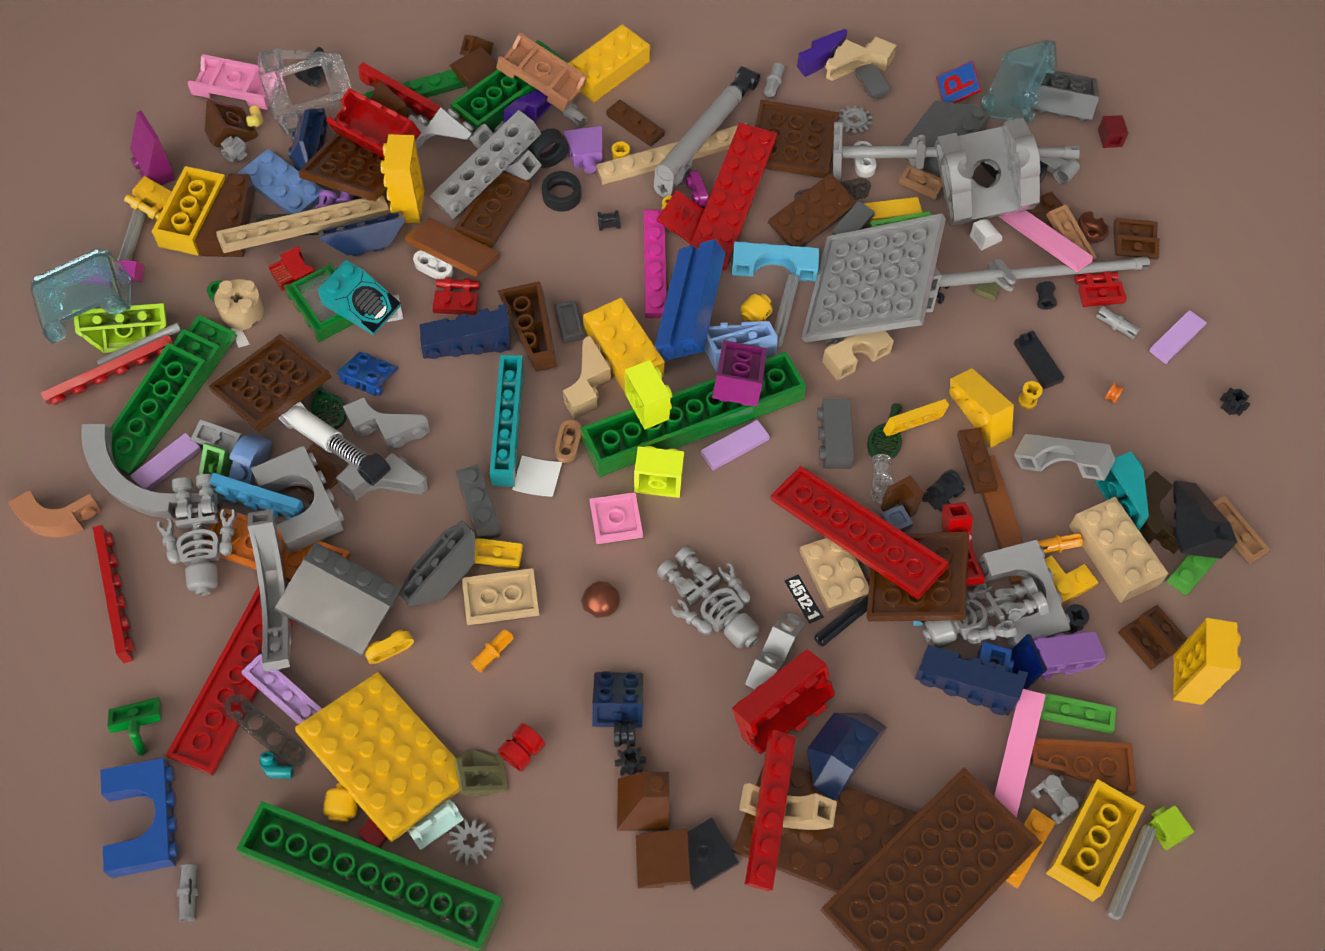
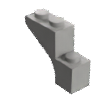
(444, 124)
(393, 428)
(399, 478)
(776, 649)

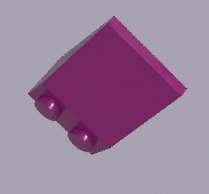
(149, 153)
(740, 373)

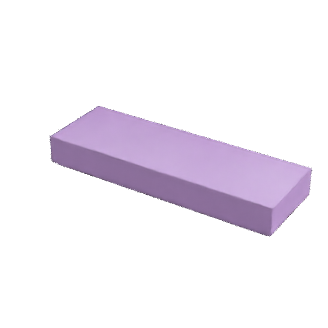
(1177, 337)
(735, 445)
(165, 462)

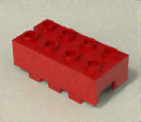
(369, 122)
(784, 700)

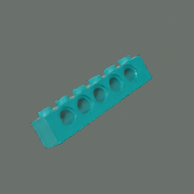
(507, 421)

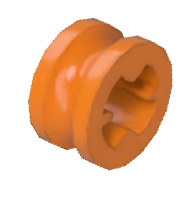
(1114, 393)

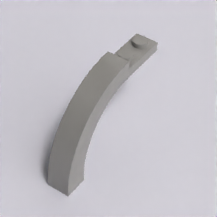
(99, 456)
(272, 584)

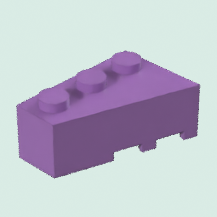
(1070, 652)

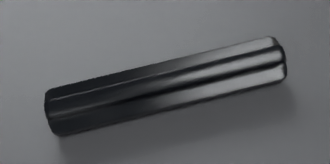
(842, 621)

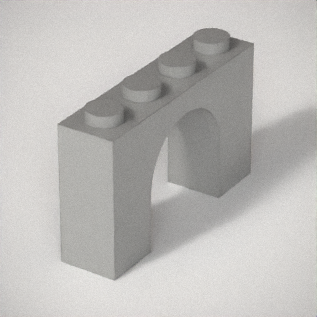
(321, 518)
(1028, 561)

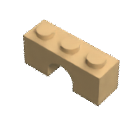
(840, 357)

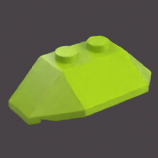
(115, 331)

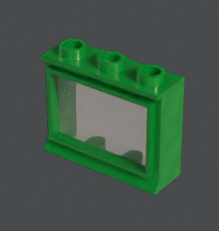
(308, 302)

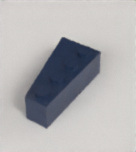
(466, 334)
(971, 679)

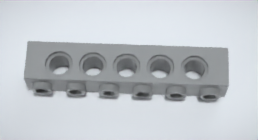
(485, 164)

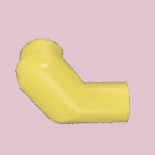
(256, 117)

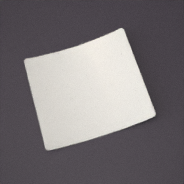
(537, 476)

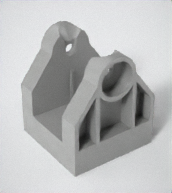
(1007, 149)

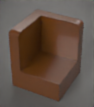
(473, 42)

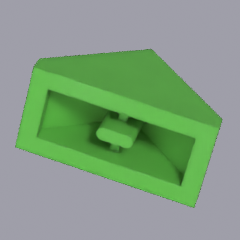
(215, 460)

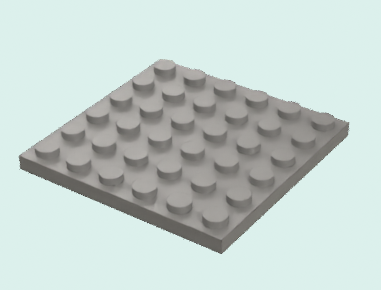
(874, 279)

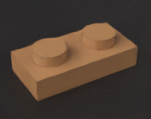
(921, 182)

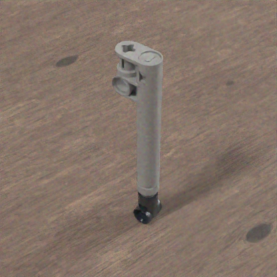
(679, 160)

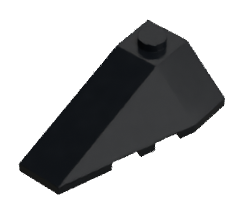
(1199, 524)

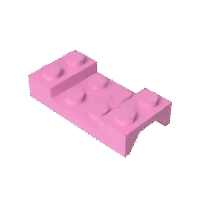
(229, 79)

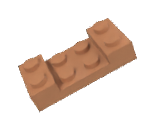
(542, 71)

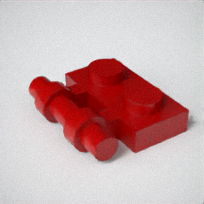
(1100, 293)
(456, 302)

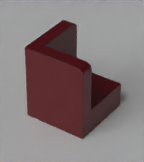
(1112, 131)

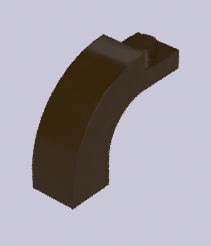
(1156, 526)

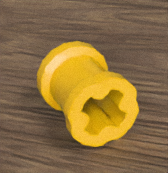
(1030, 393)

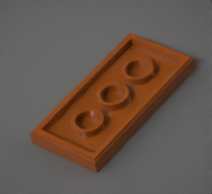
(452, 247)

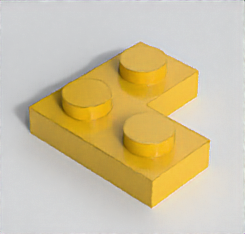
(1073, 583)

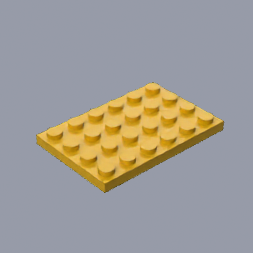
(382, 755)

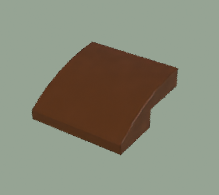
(474, 67)
(1136, 238)
(328, 467)
(1153, 637)
(662, 858)

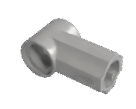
(1062, 169)

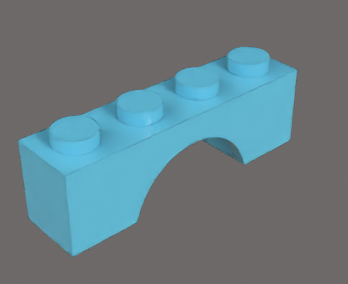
(798, 260)

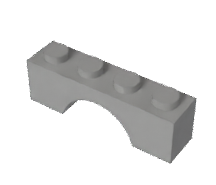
(1039, 451)

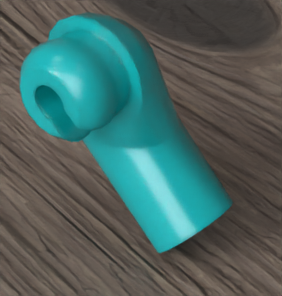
(272, 767)

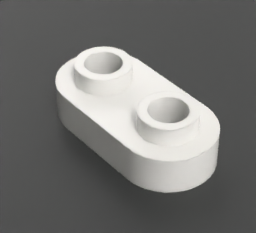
(860, 163)
(433, 267)

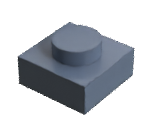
(898, 518)

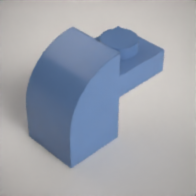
(248, 453)

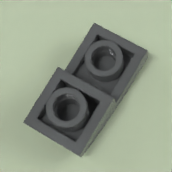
(873, 80)

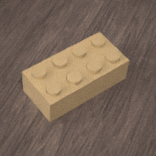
(1118, 550)

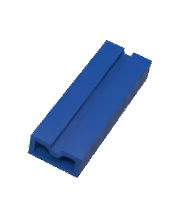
(690, 300)

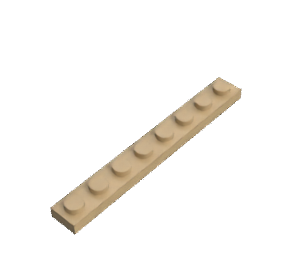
(648, 160)
(300, 223)

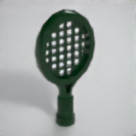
(330, 396)
(895, 410)

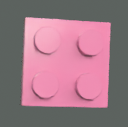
(616, 518)

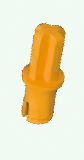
(1061, 543)
(492, 650)

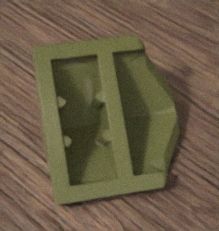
(480, 773)

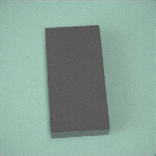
(855, 219)
(569, 321)

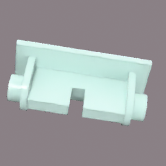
(435, 824)

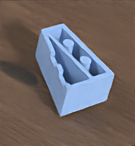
(750, 333)

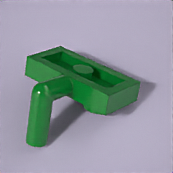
(134, 716)

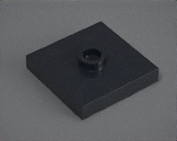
(708, 854)

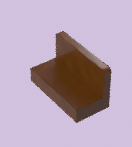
(904, 493)

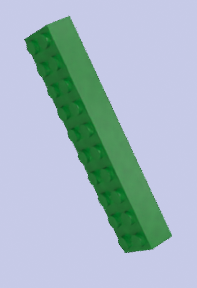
(693, 416)
(371, 877)

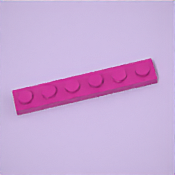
(654, 264)

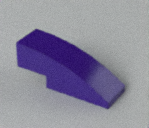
(820, 52)
(532, 105)

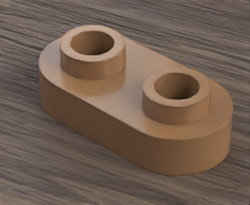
(566, 442)

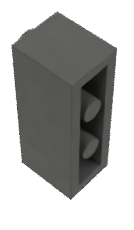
(835, 434)
(478, 502)

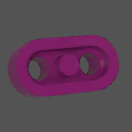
(699, 192)

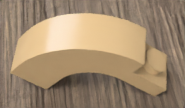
(801, 812)

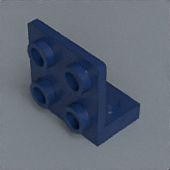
(617, 698)

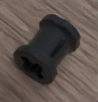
(608, 216)
(1046, 295)

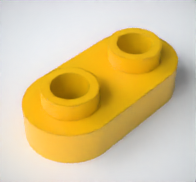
(382, 650)

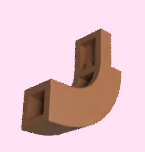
(53, 522)

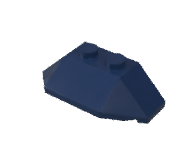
(308, 136)
(364, 234)
(841, 750)

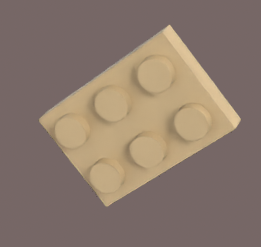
(834, 573)
(500, 596)

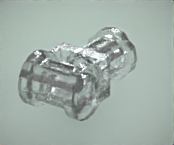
(881, 477)

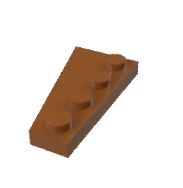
(1088, 761)

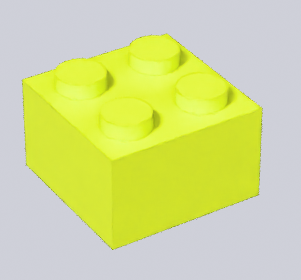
(648, 394)
(658, 471)

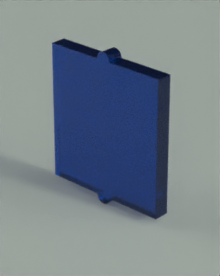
(1028, 659)

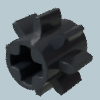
(1234, 401)
(630, 754)

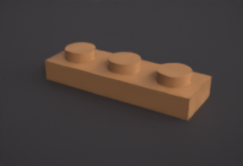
(1066, 225)
(1248, 541)

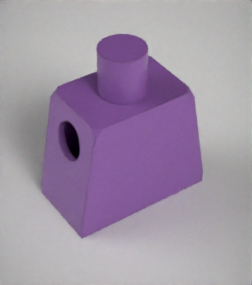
(585, 147)

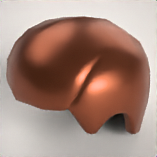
(1093, 229)
(600, 599)

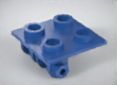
(366, 373)

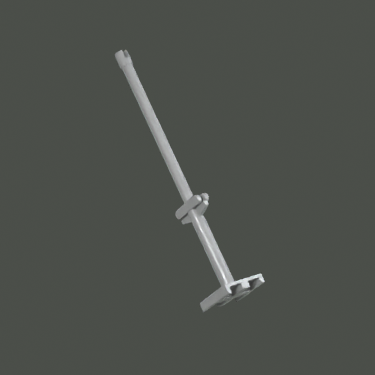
(916, 151)
(1006, 277)

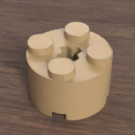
(239, 303)

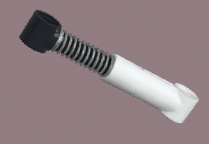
(370, 467)

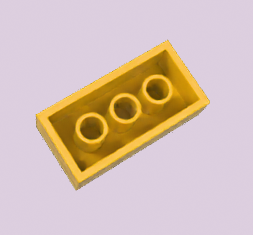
(611, 61)
(403, 177)
(187, 210)
(620, 338)
(1206, 661)
(1095, 840)

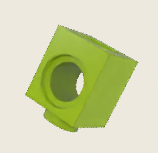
(1170, 826)

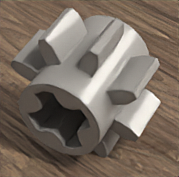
(234, 149)

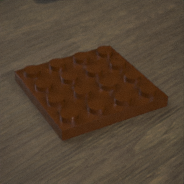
(803, 137)
(346, 168)
(269, 382)
(942, 601)

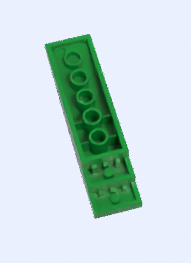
(167, 391)

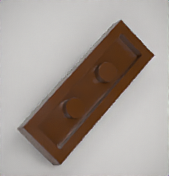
(635, 123)
(977, 460)

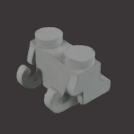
(1066, 803)

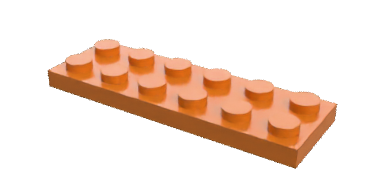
(243, 552)

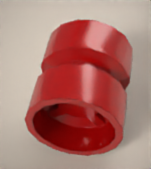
(521, 747)

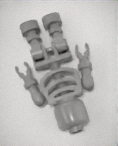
(200, 572)
(739, 626)
(946, 632)

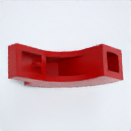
(958, 518)

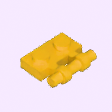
(148, 192)

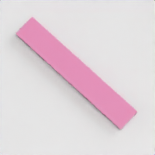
(1049, 239)
(1019, 750)

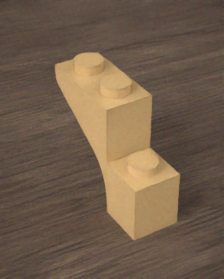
(853, 56)
(595, 371)

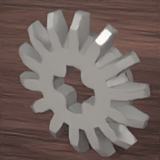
(861, 116)
(480, 845)

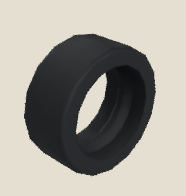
(553, 155)
(561, 203)

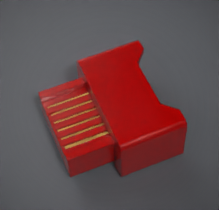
(290, 268)

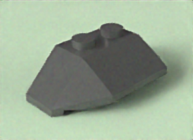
(440, 566)

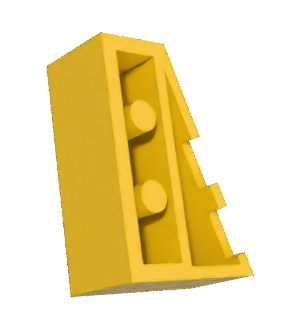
(983, 406)

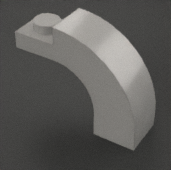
(523, 166)

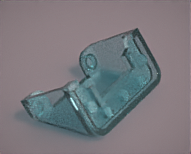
(1019, 81)
(79, 287)

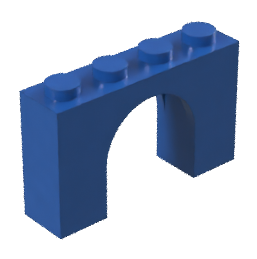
(157, 845)

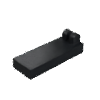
(1038, 360)

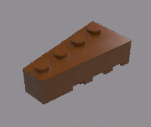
(229, 210)
(530, 320)

